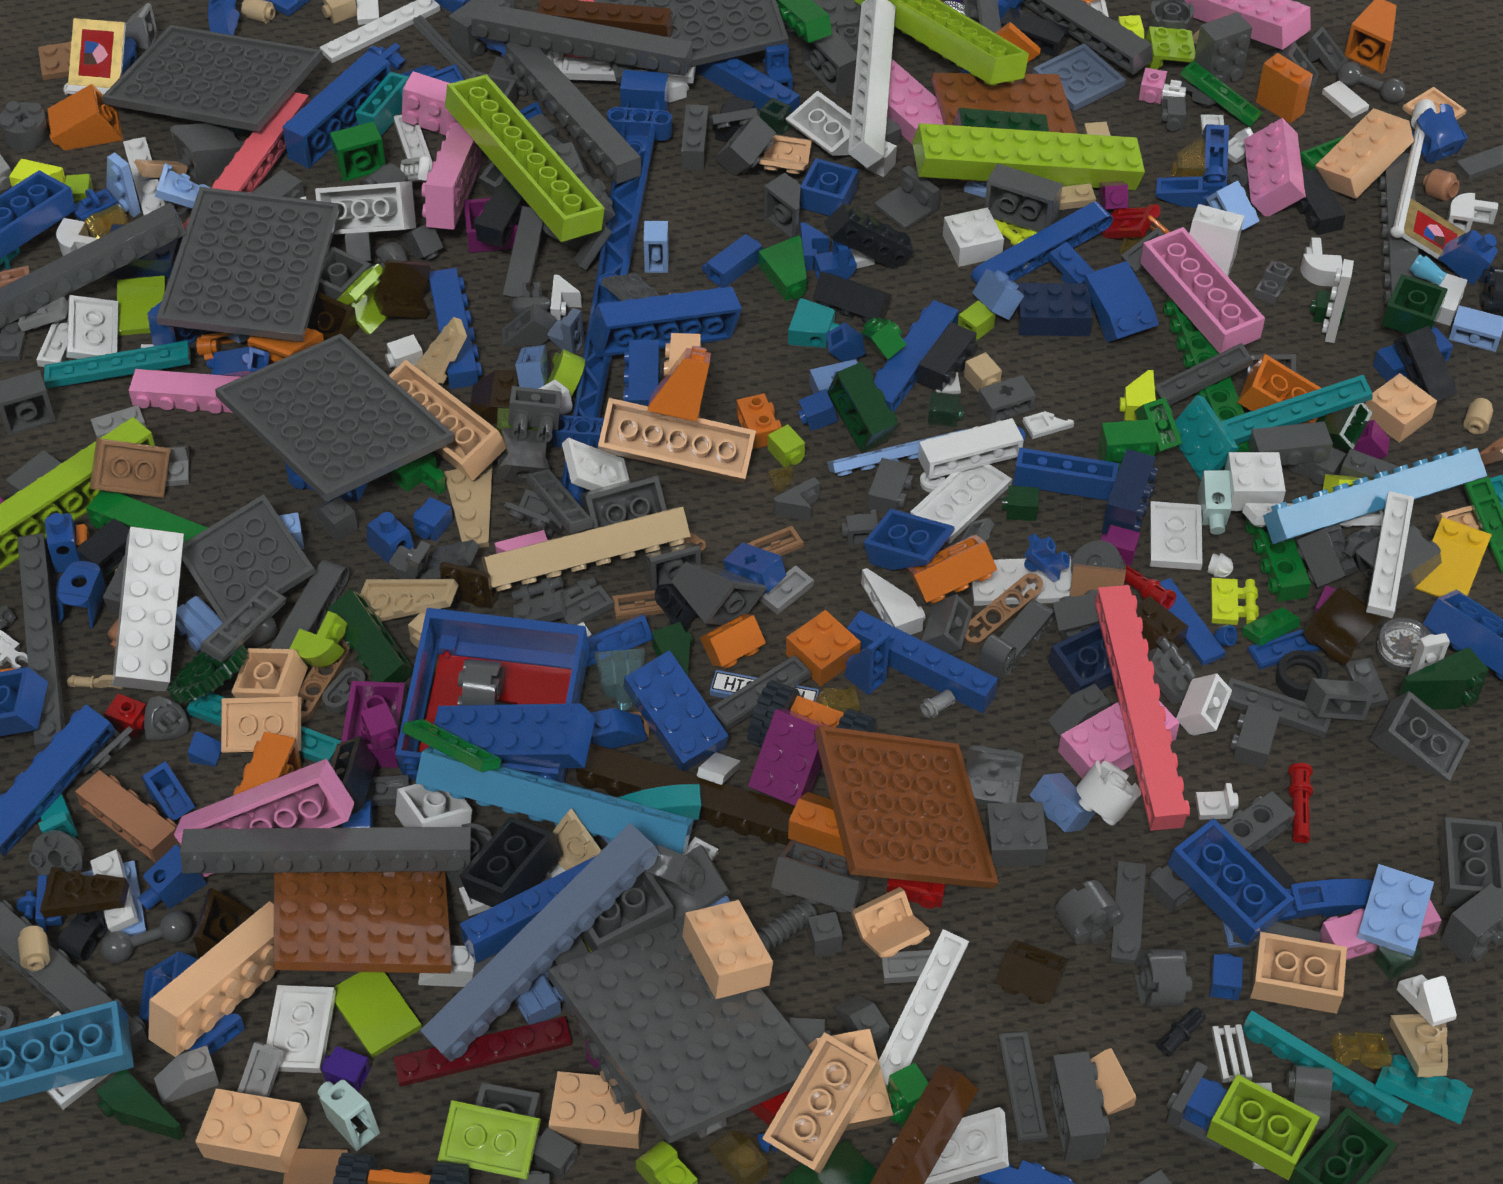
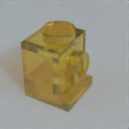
(839, 698)

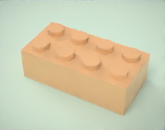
(1365, 153)
(821, 1102)

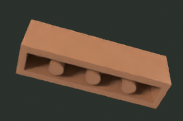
(127, 815)

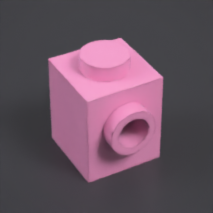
(1152, 85)

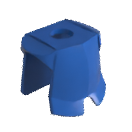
(1442, 133)
(87, 596)

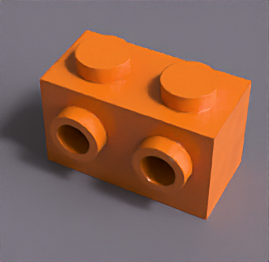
(757, 415)
(733, 641)

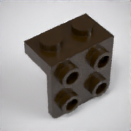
(402, 289)
(473, 585)
(1340, 625)

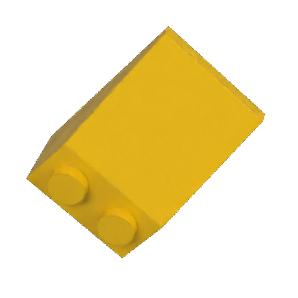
(1460, 555)

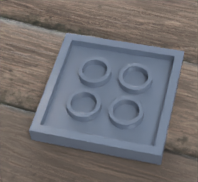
(1083, 76)

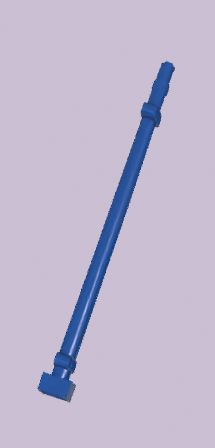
(640, 122)

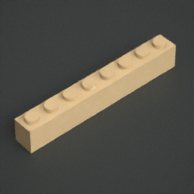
(586, 547)

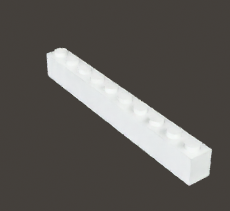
(872, 82)

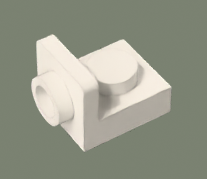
(1217, 804)

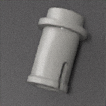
(933, 706)

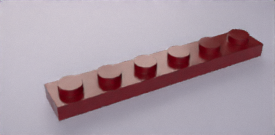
(484, 1051)

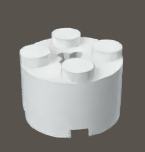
(1107, 792)

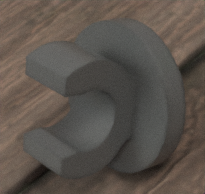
(1238, 173)

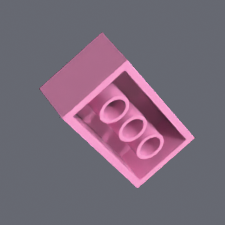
(425, 103)
(1274, 167)
(1103, 739)

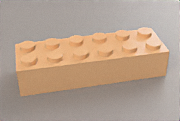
(475, 440)
(676, 442)
(213, 984)

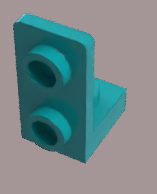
(58, 818)

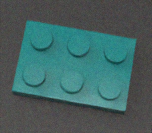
(1204, 437)
(1436, 1094)

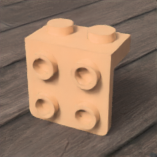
(787, 153)
(889, 924)

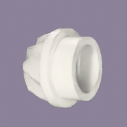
(1220, 565)

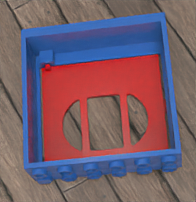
(539, 660)

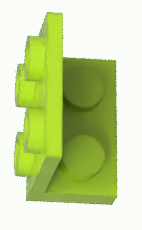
(1170, 45)
(361, 297)

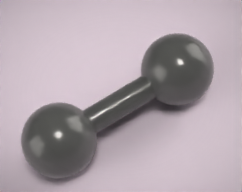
(1391, 90)
(118, 946)

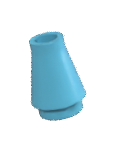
(1426, 269)

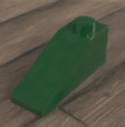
(676, 640)
(135, 1106)

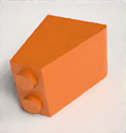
(1372, 35)
(83, 120)
(280, 348)
(683, 386)

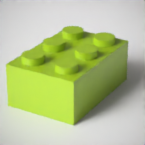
(1262, 1127)

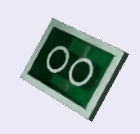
(1448, 682)
(843, 1167)

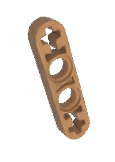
(1000, 607)
(315, 679)

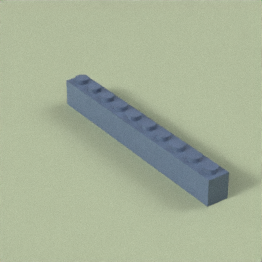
(540, 943)

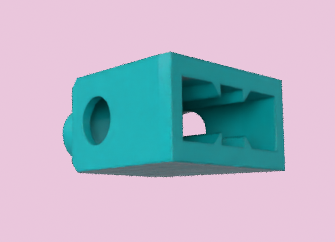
(811, 324)

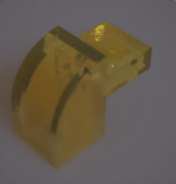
(101, 222)

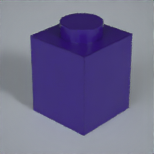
(346, 1066)

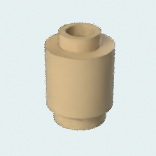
(258, 10)
(1478, 416)
(33, 948)

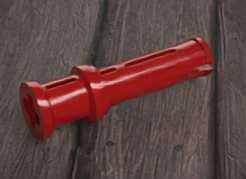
(1150, 587)
(1300, 792)

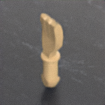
(92, 682)

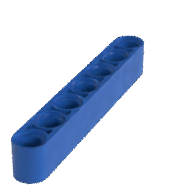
(1035, 250)

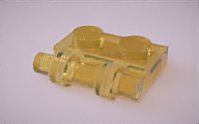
(1367, 1047)

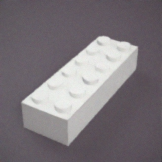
(147, 609)

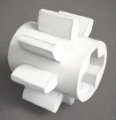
(1174, 89)

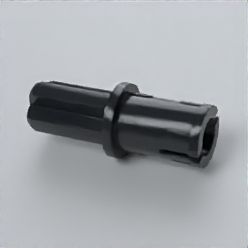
(1180, 1031)

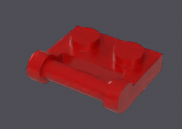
(1131, 221)

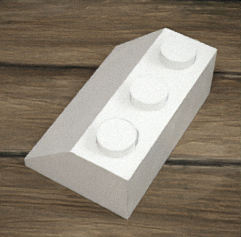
(823, 123)

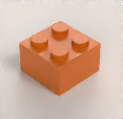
(823, 646)

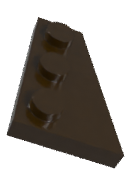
(80, 893)

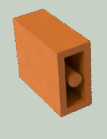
(1284, 88)

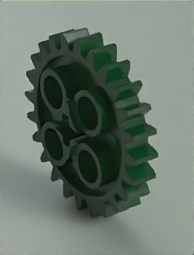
(204, 675)

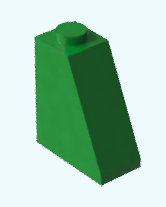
(785, 267)

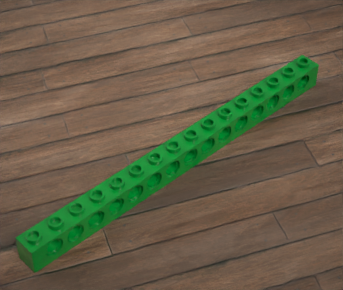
(1281, 560)

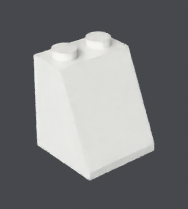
(1217, 234)

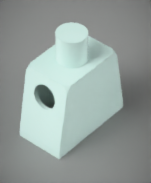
(1215, 488)
(340, 1105)

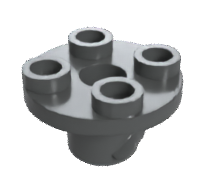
(56, 850)

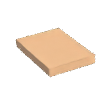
(248, 718)

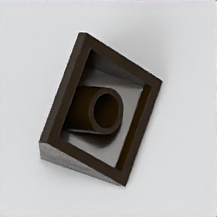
(332, 317)
(217, 920)

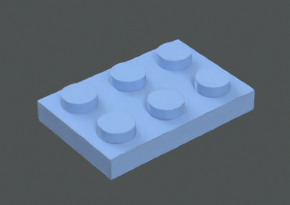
(1395, 910)

